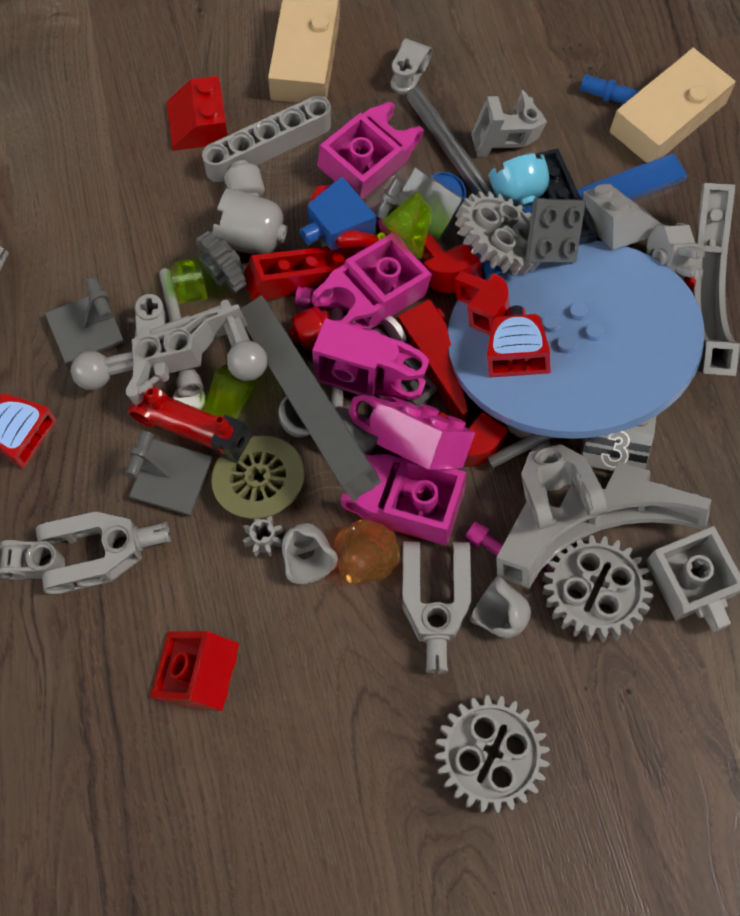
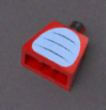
(518, 345)
(22, 428)

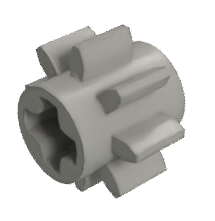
(266, 544)

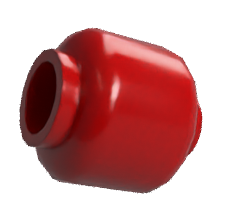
(307, 327)

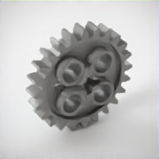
(496, 231)
(626, 600)
(520, 768)

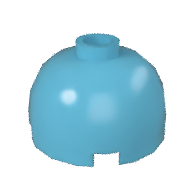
(521, 179)

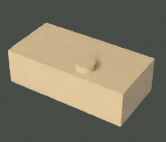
(303, 50)
(672, 106)

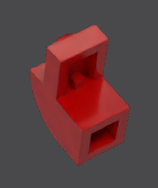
(447, 265)
(484, 299)
(486, 441)

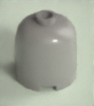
(249, 223)

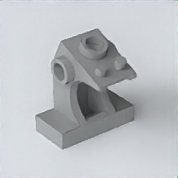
(502, 130)

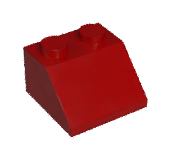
(197, 114)
(195, 670)

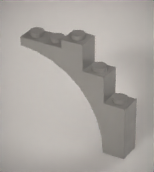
(628, 500)

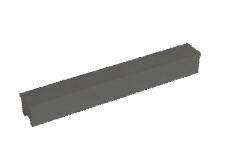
(310, 401)

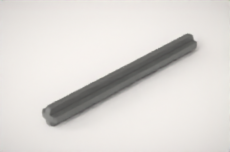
(448, 142)

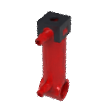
(223, 434)

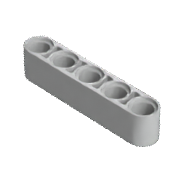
(269, 137)

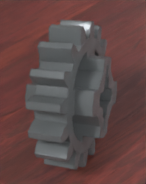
(221, 262)

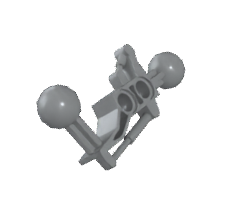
(173, 349)

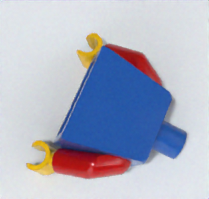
(339, 218)

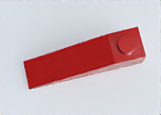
(283, 272)
(428, 332)

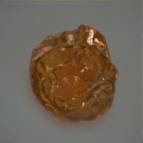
(366, 551)

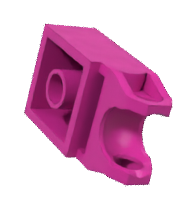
(368, 149)
(375, 283)
(365, 361)
(415, 431)
(402, 495)

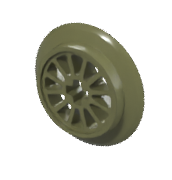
(265, 448)

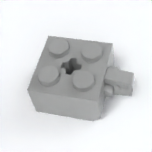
(689, 594)

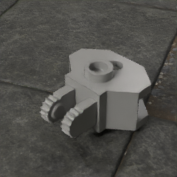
(676, 249)

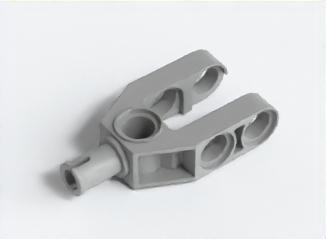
(553, 469)
(115, 560)
(418, 613)

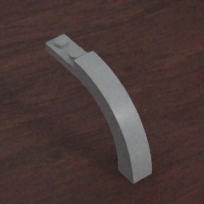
(712, 234)

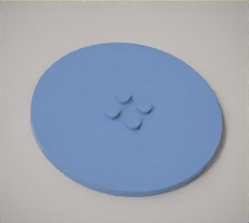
(617, 337)

